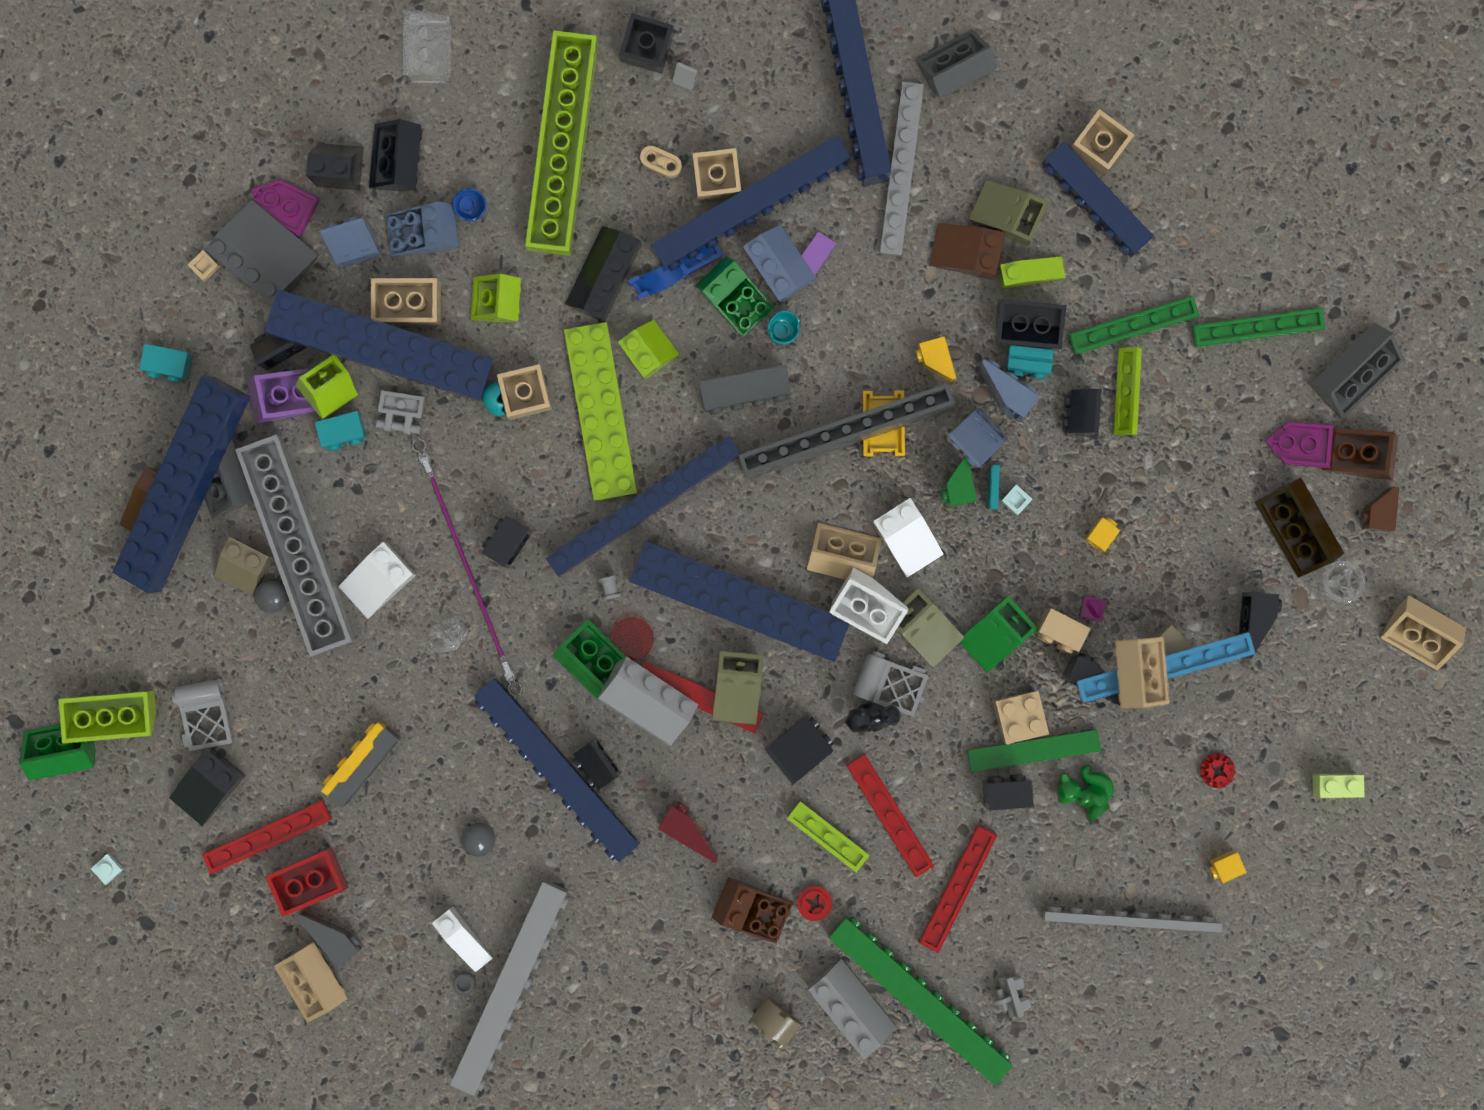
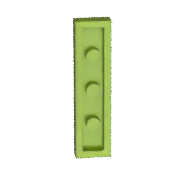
(1127, 391)
(828, 836)

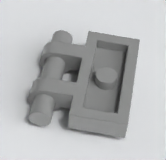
(400, 405)

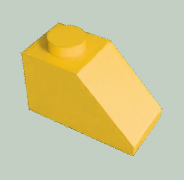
(936, 358)

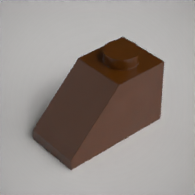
(1381, 512)

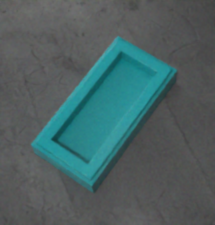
(993, 487)

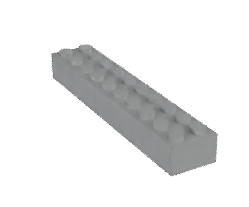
(295, 545)

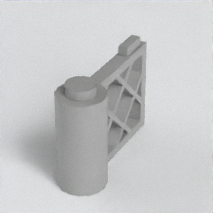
(873, 678)
(197, 697)

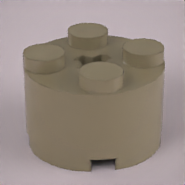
(775, 1023)

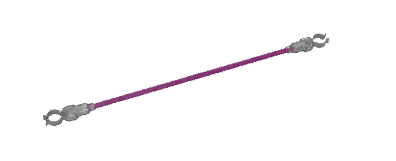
(425, 461)

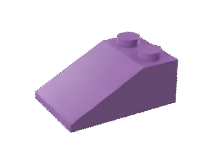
(277, 397)

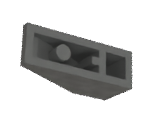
(333, 940)

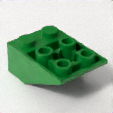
(734, 296)
(998, 633)

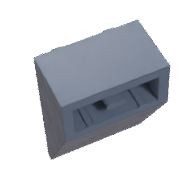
(422, 230)
(351, 241)
(1008, 393)
(977, 437)

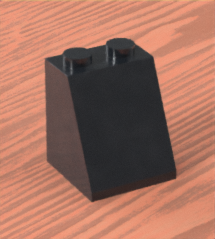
(335, 166)
(799, 749)

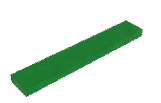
(1133, 325)
(1258, 327)
(1034, 750)

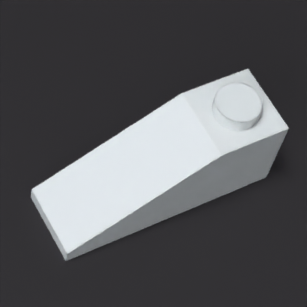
(462, 939)

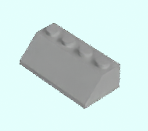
(647, 701)
(852, 1008)

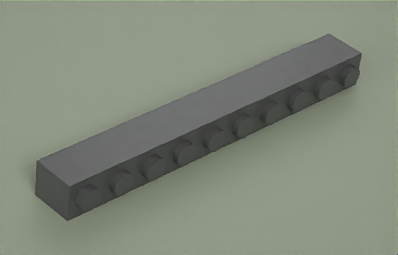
(847, 431)

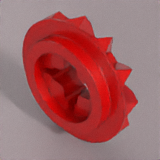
(1207, 772)
(817, 913)

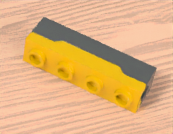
(360, 764)

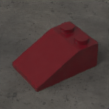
(684, 828)

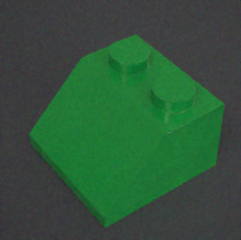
(959, 486)

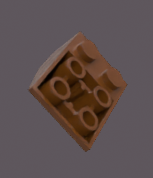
(751, 910)

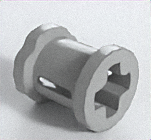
(609, 587)

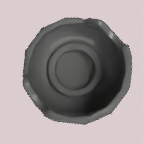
(271, 595)
(478, 839)

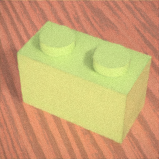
(1338, 785)

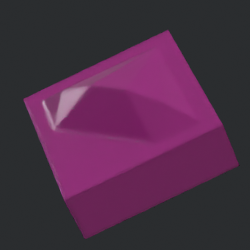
(1092, 608)

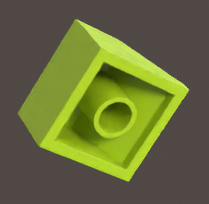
(496, 298)
(648, 349)

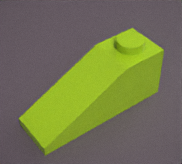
(1030, 272)

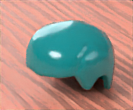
(783, 327)
(491, 401)

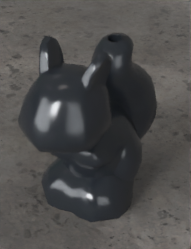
(872, 717)

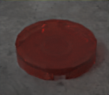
(633, 637)

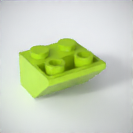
(327, 387)

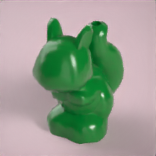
(1093, 798)

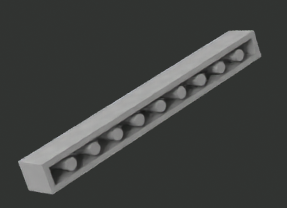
(508, 989)

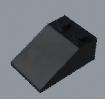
(1258, 615)
(1084, 667)
(206, 785)

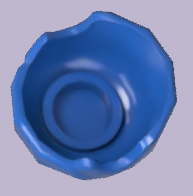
(469, 204)

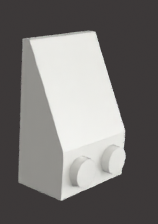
(908, 537)
(377, 579)
(868, 606)

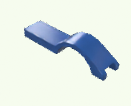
(659, 280)

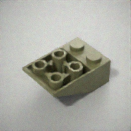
(1008, 211)
(928, 629)
(737, 687)

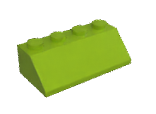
(107, 716)

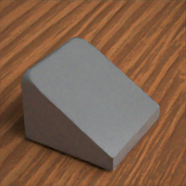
(685, 76)

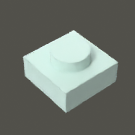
(1016, 500)
(107, 868)

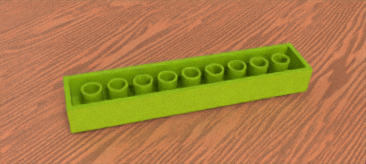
(562, 143)

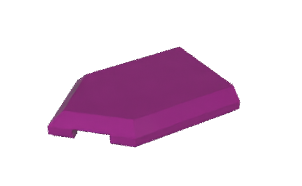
(287, 204)
(1303, 444)

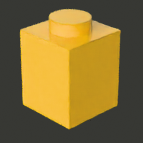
(1102, 534)
(1226, 867)

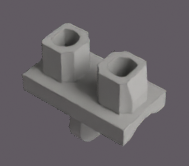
(1009, 998)

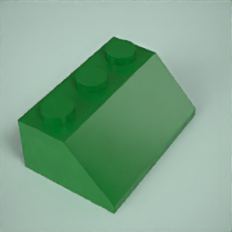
(589, 657)
(47, 756)

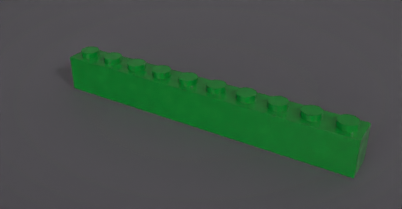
(920, 1000)

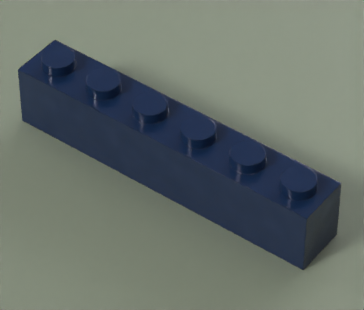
(1097, 200)

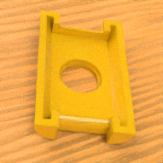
(887, 442)

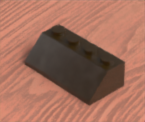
(1299, 527)

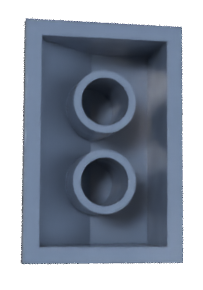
(779, 263)

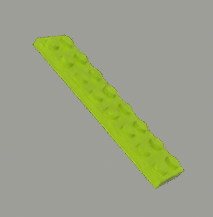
(600, 411)

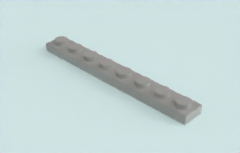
(901, 169)
(1141, 919)

